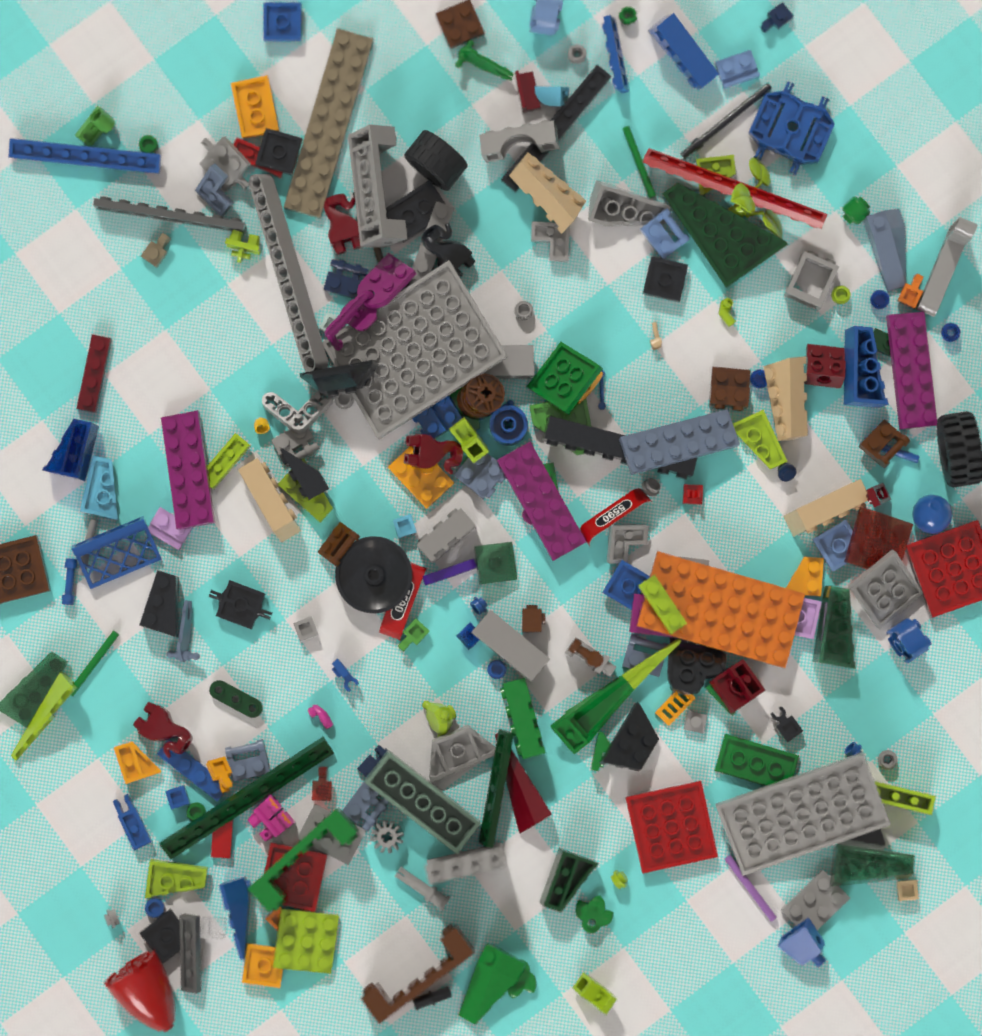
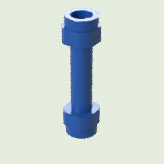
(71, 565)

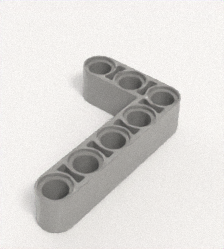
(957, 237)

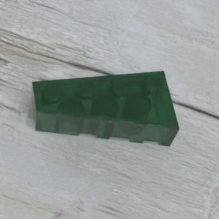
(835, 630)
(867, 865)

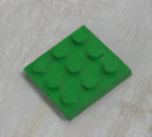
(564, 377)

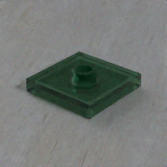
(495, 563)

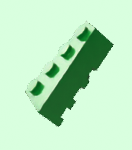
(523, 718)

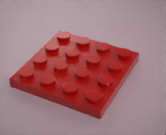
(949, 568)
(671, 827)

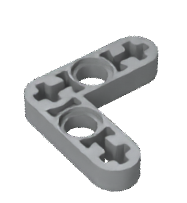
(296, 416)

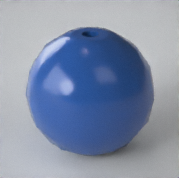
(932, 514)

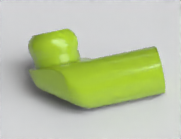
(724, 311)

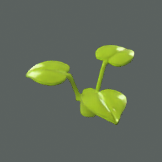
(745, 205)

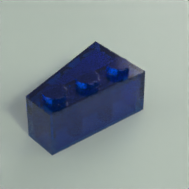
(74, 452)

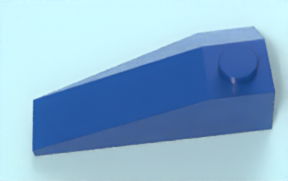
(237, 900)

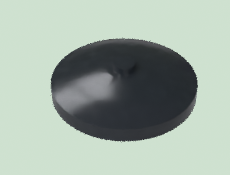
(374, 575)

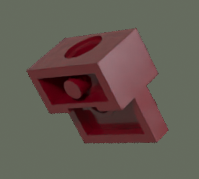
(825, 366)
(737, 686)

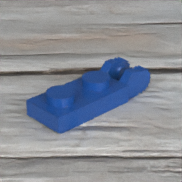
(132, 824)

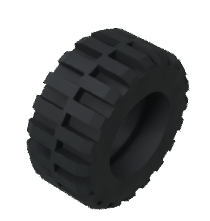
(960, 449)

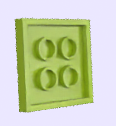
(305, 941)

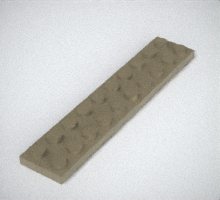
(328, 123)

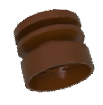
(475, 404)

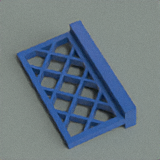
(109, 537)

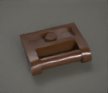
(879, 439)
(338, 543)

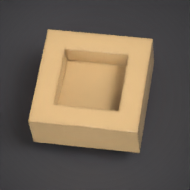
(907, 890)

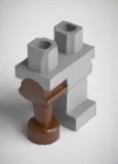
(591, 656)

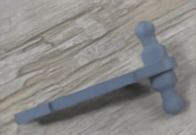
(183, 653)

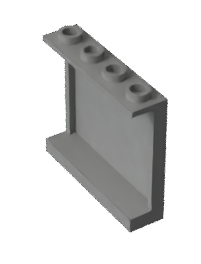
(465, 863)

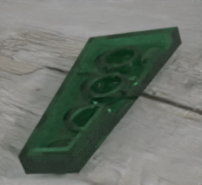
(29, 694)

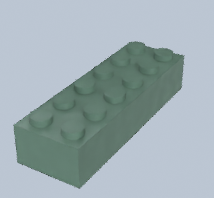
(422, 801)

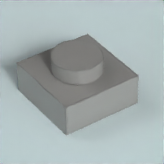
(305, 628)
(695, 721)

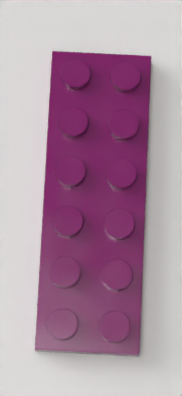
(911, 370)
(188, 470)
(541, 501)

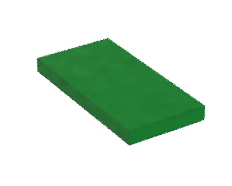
(754, 761)

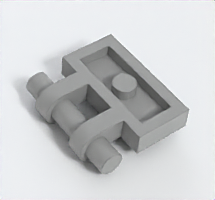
(291, 441)

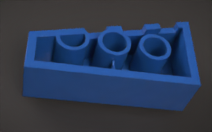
(862, 371)

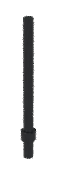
(698, 143)

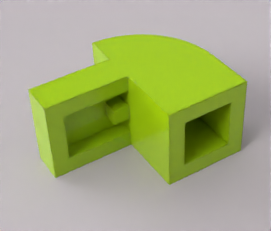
(469, 439)
(595, 993)

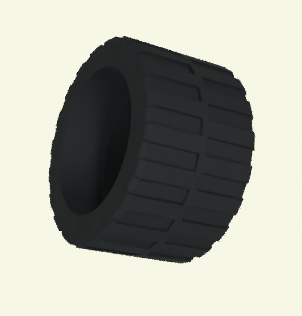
(435, 160)

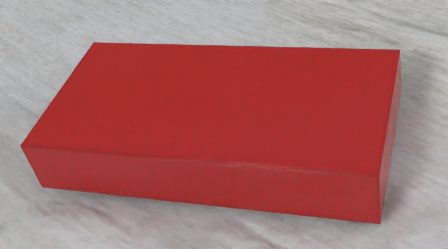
(222, 841)

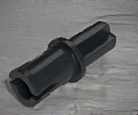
(432, 998)

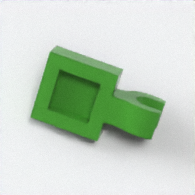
(415, 633)

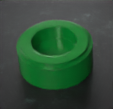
(148, 144)

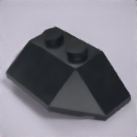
(341, 378)

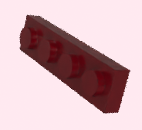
(94, 373)

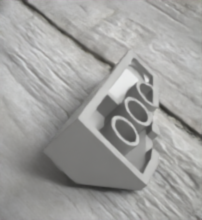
(617, 206)

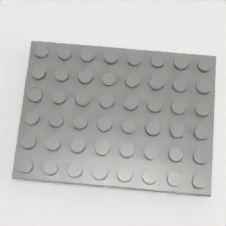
(424, 347)

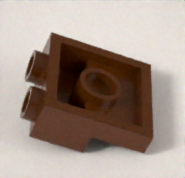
(729, 388)

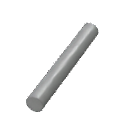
(90, 533)

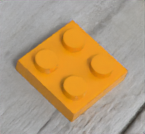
(259, 966)

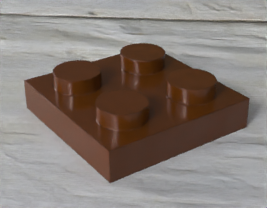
(460, 23)

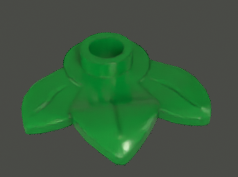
(593, 911)
(526, 981)

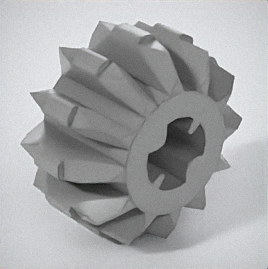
(391, 842)

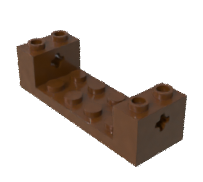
(382, 1006)

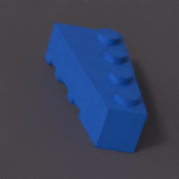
(684, 51)

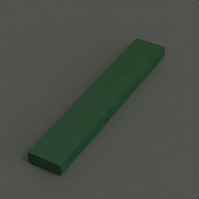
(496, 788)

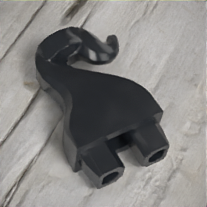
(447, 250)

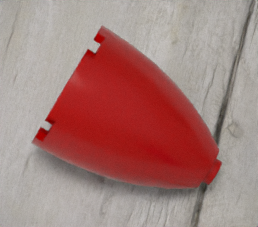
(144, 991)

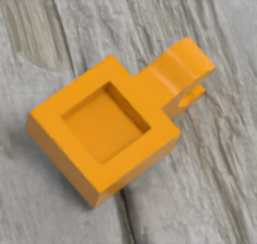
(220, 770)

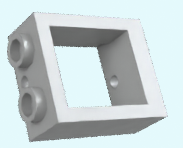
(802, 297)

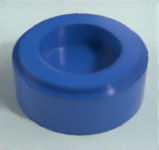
(154, 907)

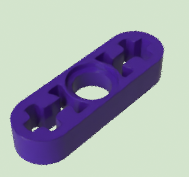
(449, 572)

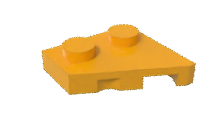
(808, 577)
(134, 763)

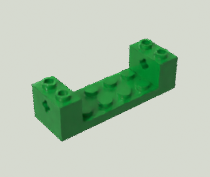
(267, 890)

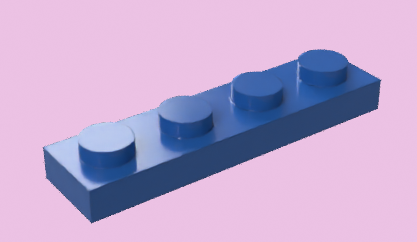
(614, 48)
(193, 771)

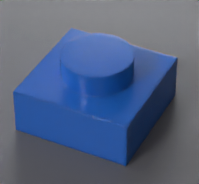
(177, 797)

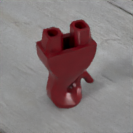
(343, 227)
(429, 452)
(161, 727)

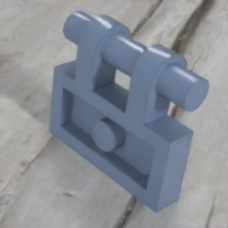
(361, 802)

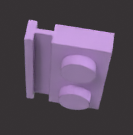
(164, 527)

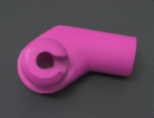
(322, 714)

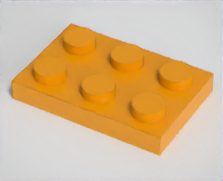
(254, 106)
(424, 484)

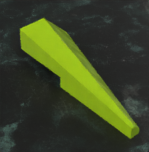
(57, 695)

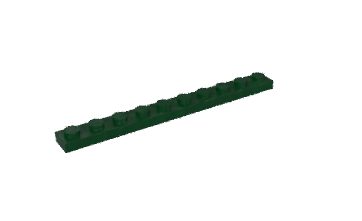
(246, 798)

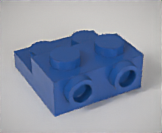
(439, 418)

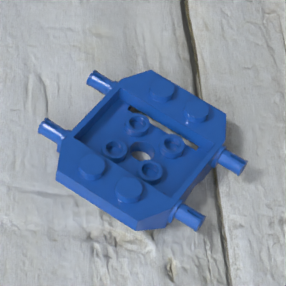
(788, 142)

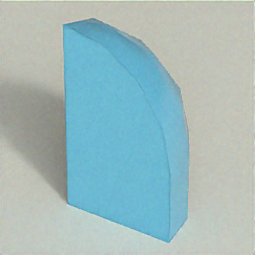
(551, 95)

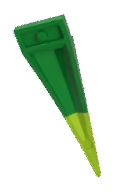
(587, 717)

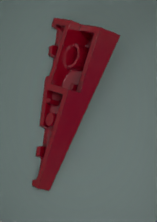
(525, 799)

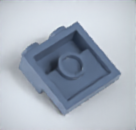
(481, 475)

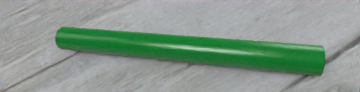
(638, 160)
(95, 660)

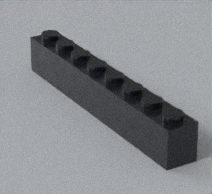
(601, 442)

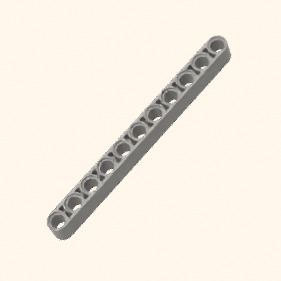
(288, 272)

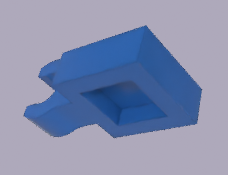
(340, 670)

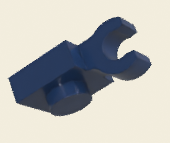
(777, 17)

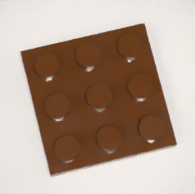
(22, 569)

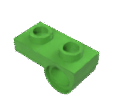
(94, 126)

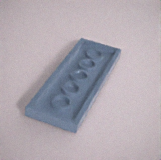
(679, 441)

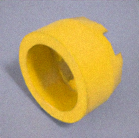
(261, 425)

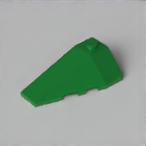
(491, 979)

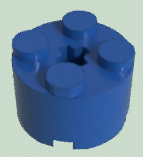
(508, 414)
(908, 640)

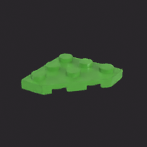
(542, 411)

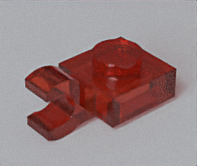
(322, 788)

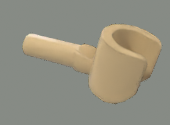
(656, 343)

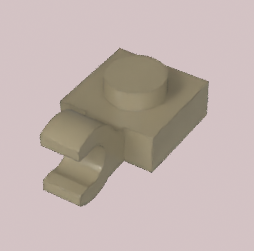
(154, 252)

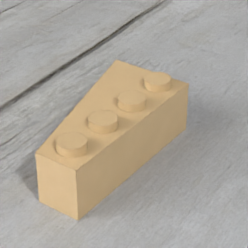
(269, 500)
(825, 508)

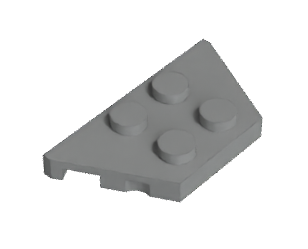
(458, 751)

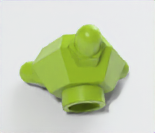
(439, 716)

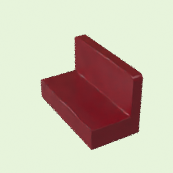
(525, 86)

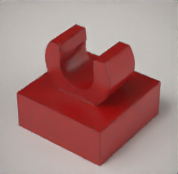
(692, 494)

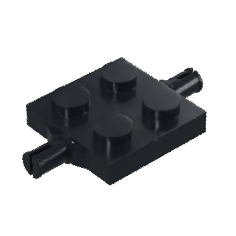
(240, 604)

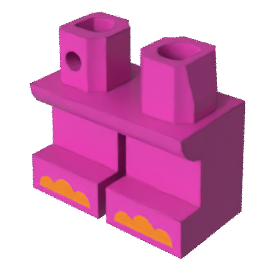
(263, 814)

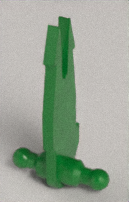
(472, 56)

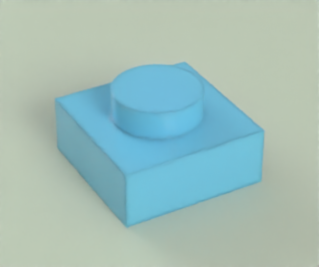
(404, 526)

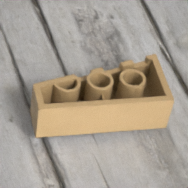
(548, 191)
(787, 397)

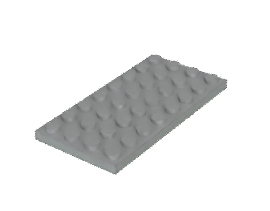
(803, 814)

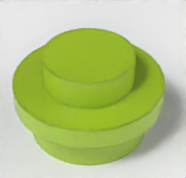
(840, 294)
(619, 879)

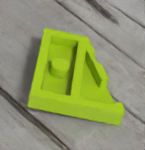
(722, 165)

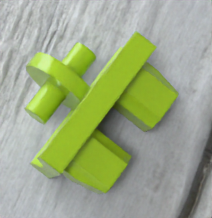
(252, 246)

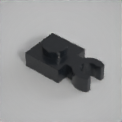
(788, 726)

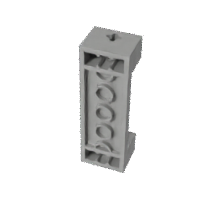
(365, 152)

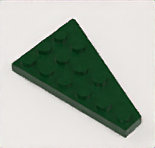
(725, 238)

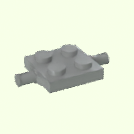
(228, 159)

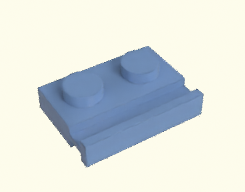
(737, 69)

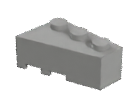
(445, 535)

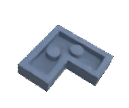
(210, 190)

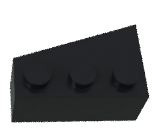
(162, 605)

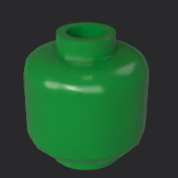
(856, 210)

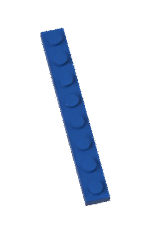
(84, 155)

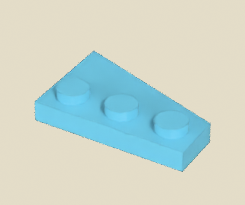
(100, 490)

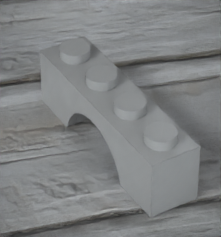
(497, 143)

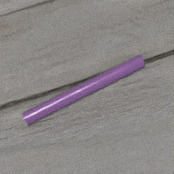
(750, 888)

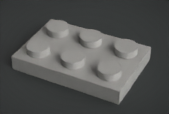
(328, 843)
(816, 901)

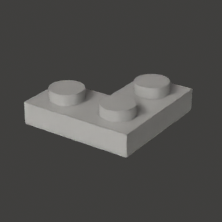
(558, 242)
(621, 537)

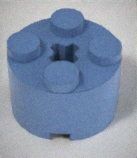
(544, 17)

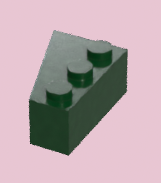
(565, 878)

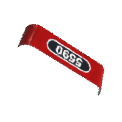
(613, 513)
(396, 618)

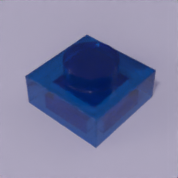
(467, 637)

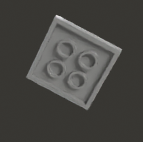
(885, 589)

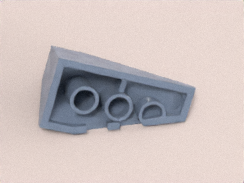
(888, 241)

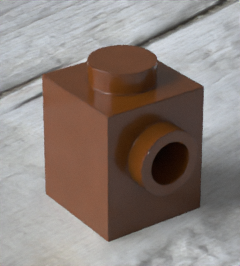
(532, 619)

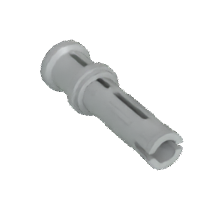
(430, 893)

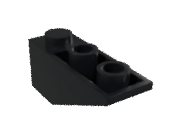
(308, 477)

